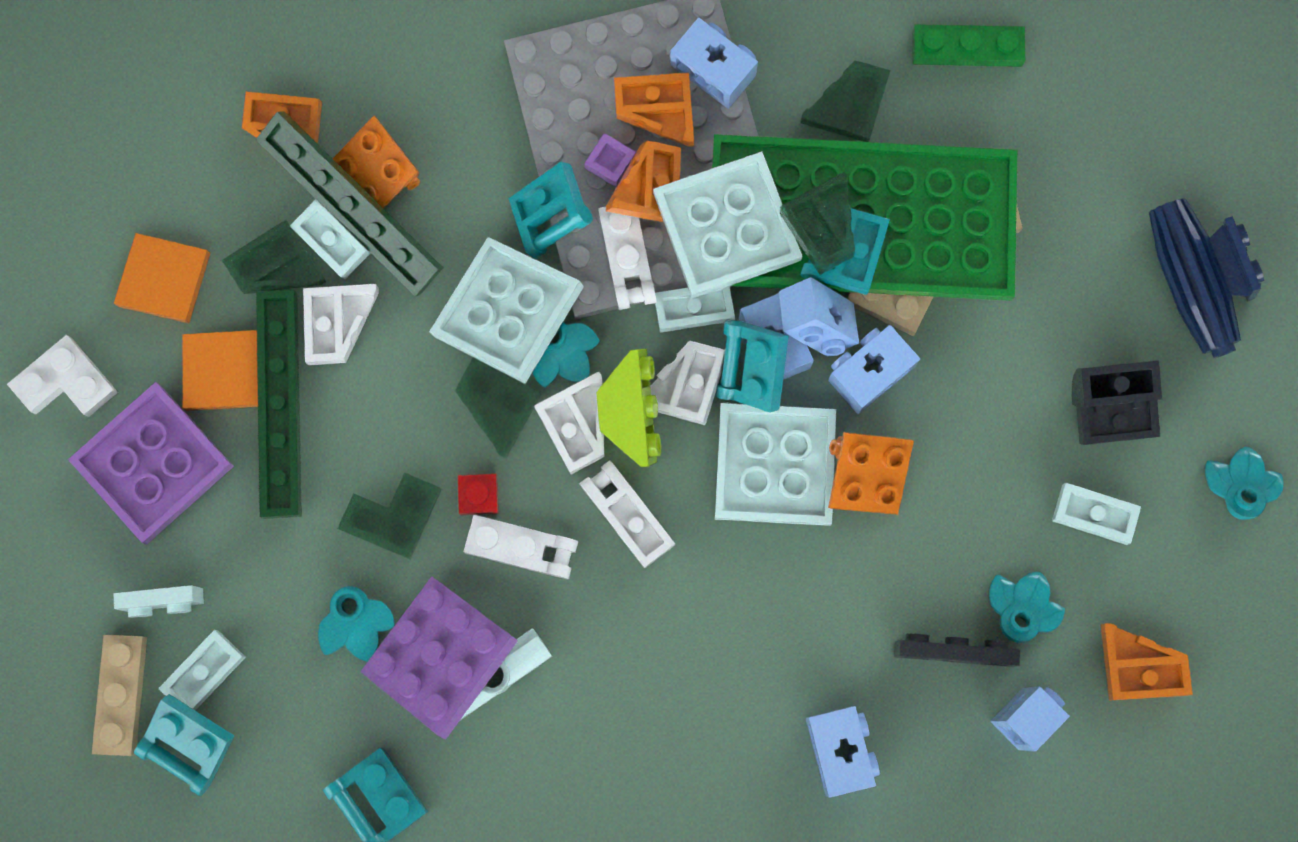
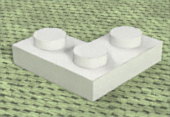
(63, 370)

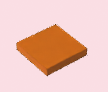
(162, 278)
(220, 370)

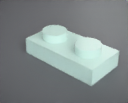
(330, 239)
(679, 311)
(1096, 513)
(174, 599)
(203, 670)

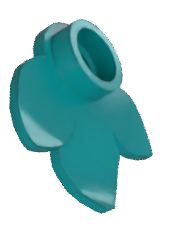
(567, 355)
(1244, 477)
(1025, 600)
(354, 630)

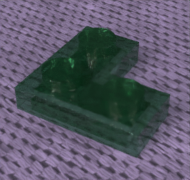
(394, 527)

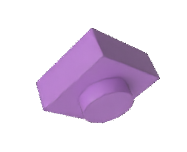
(609, 160)

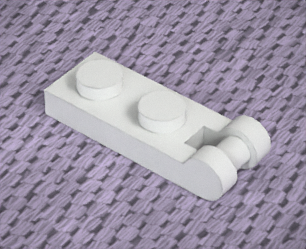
(627, 258)
(628, 515)
(519, 546)

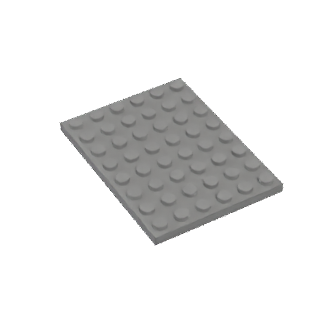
(570, 102)

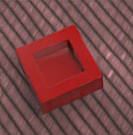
(478, 494)

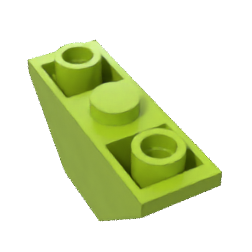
(629, 408)

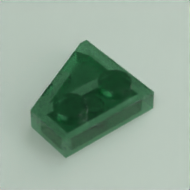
(850, 103)
(822, 223)
(273, 263)
(496, 403)

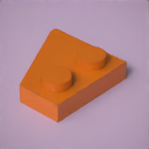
(657, 105)
(261, 107)
(650, 168)
(1141, 667)

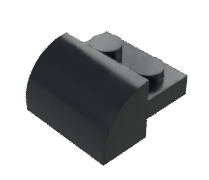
(1117, 402)

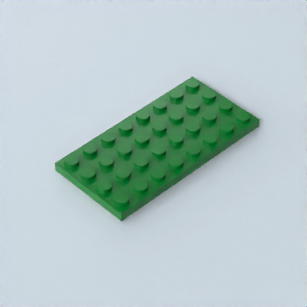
(945, 208)

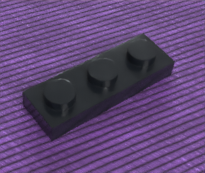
(957, 650)

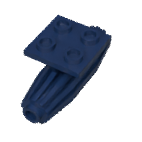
(1205, 273)

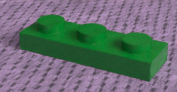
(968, 45)

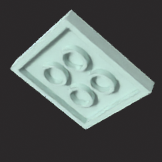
(726, 225)
(506, 309)
(775, 465)

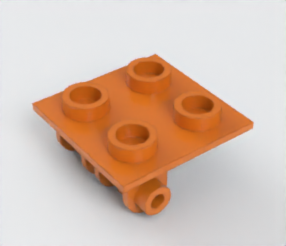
(377, 163)
(869, 472)

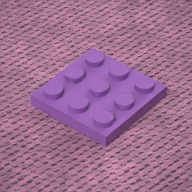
(150, 463)
(439, 657)

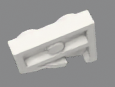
(335, 320)
(689, 382)
(574, 423)

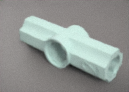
(522, 659)

